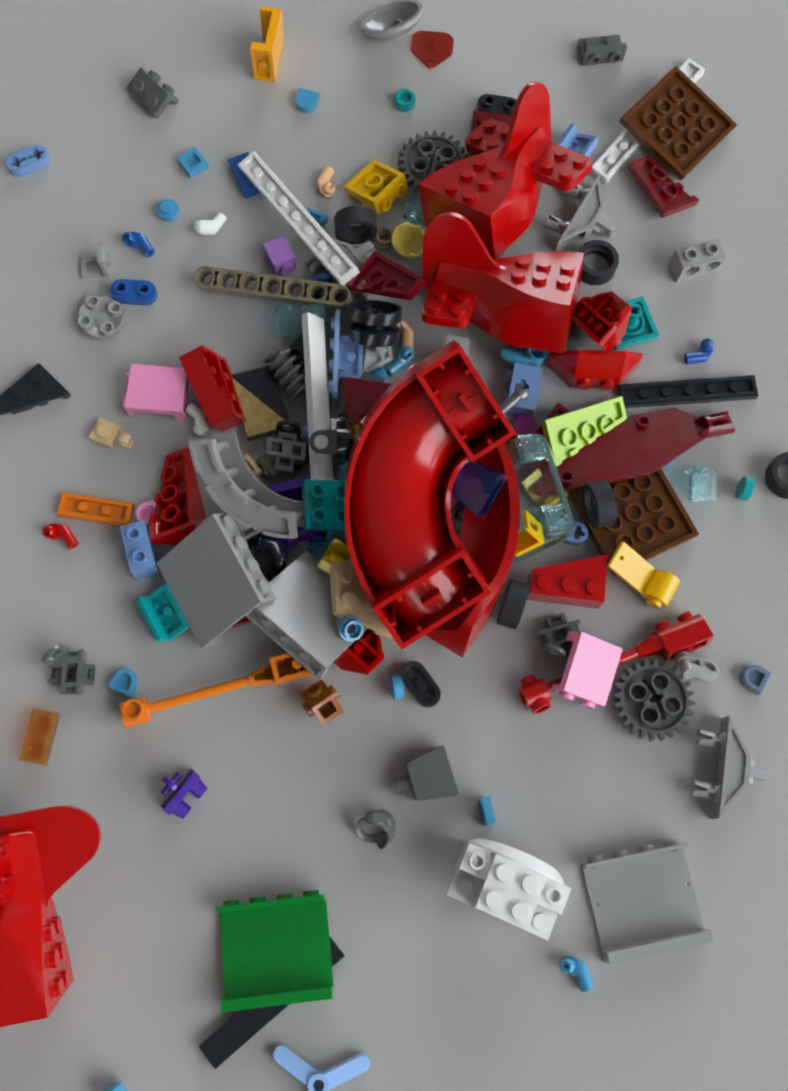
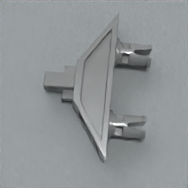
(586, 220)
(356, 254)
(733, 767)

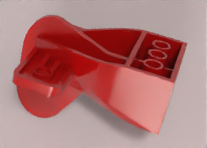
(505, 177)
(513, 298)
(36, 858)

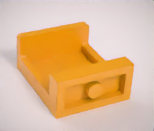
(267, 55)

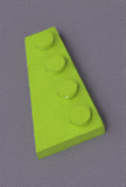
(582, 426)

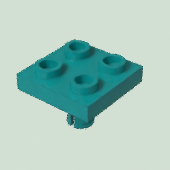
(640, 325)
(323, 505)

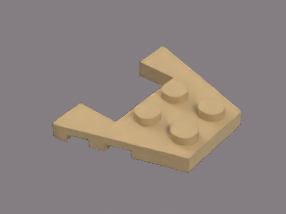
(350, 598)

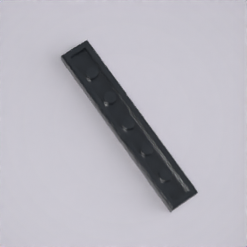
(688, 391)
(245, 1025)

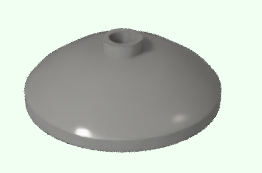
(392, 19)

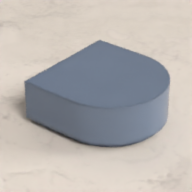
(754, 678)

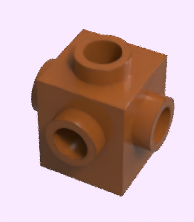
(321, 702)

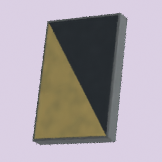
(261, 401)

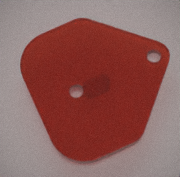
(432, 47)

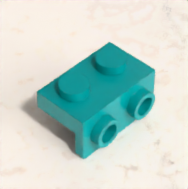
(163, 614)

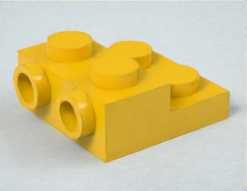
(377, 186)

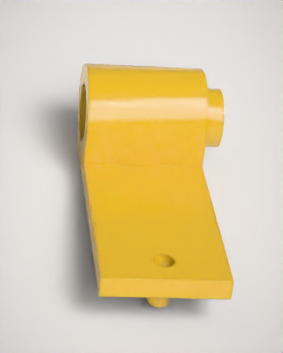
(652, 584)

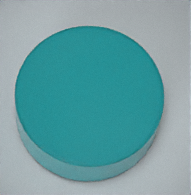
(404, 100)
(745, 488)

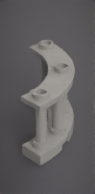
(240, 491)

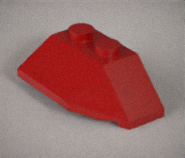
(603, 318)
(593, 367)
(362, 654)

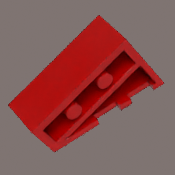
(570, 582)

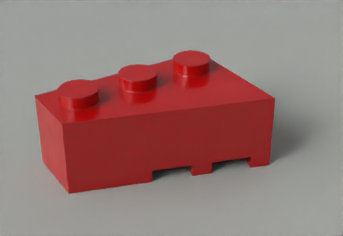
(213, 388)

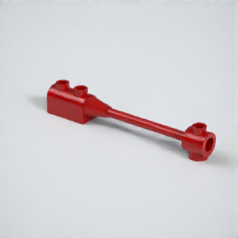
(685, 635)

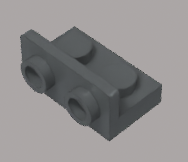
(601, 50)

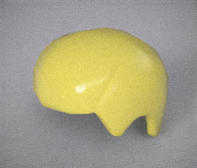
(408, 240)

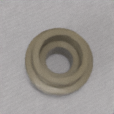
(383, 232)

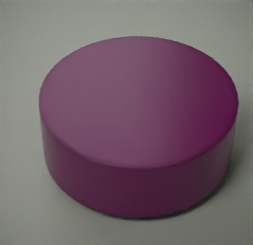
(525, 425)

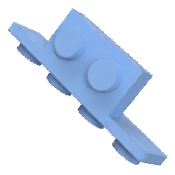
(347, 357)

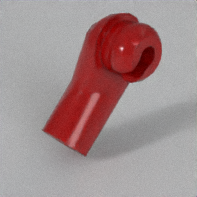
(60, 532)

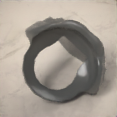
(382, 819)

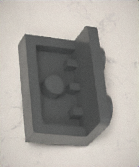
(151, 91)

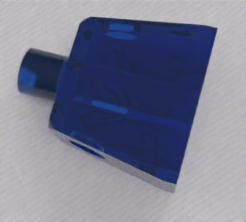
(478, 487)

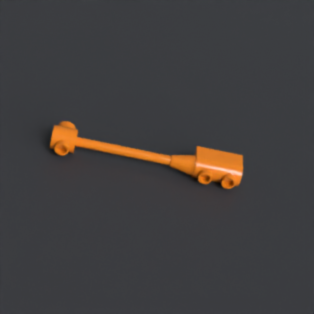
(279, 671)

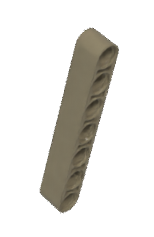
(265, 281)

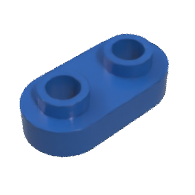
(132, 293)

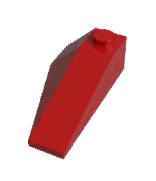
(179, 502)

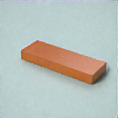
(95, 509)

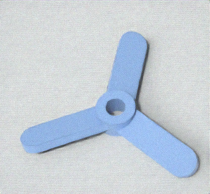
(307, 1075)

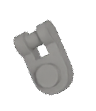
(696, 666)

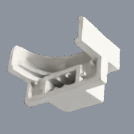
(509, 885)

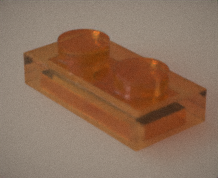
(39, 737)

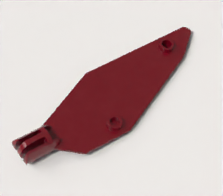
(641, 446)

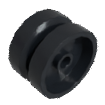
(375, 323)

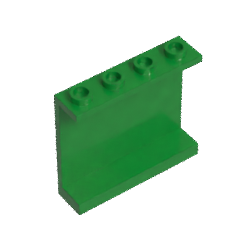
(275, 951)

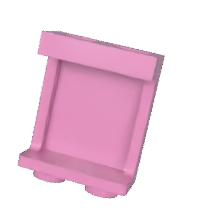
(156, 390)
(588, 670)

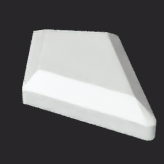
(377, 357)

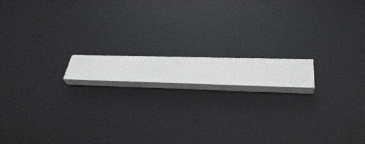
(626, 143)
(298, 219)
(317, 393)

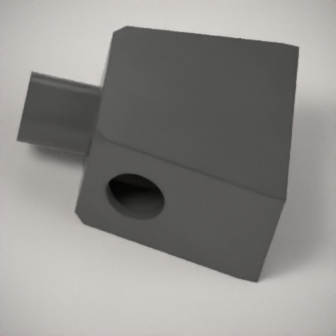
(428, 777)

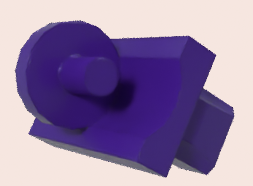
(174, 802)

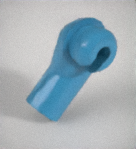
(401, 360)
(579, 969)

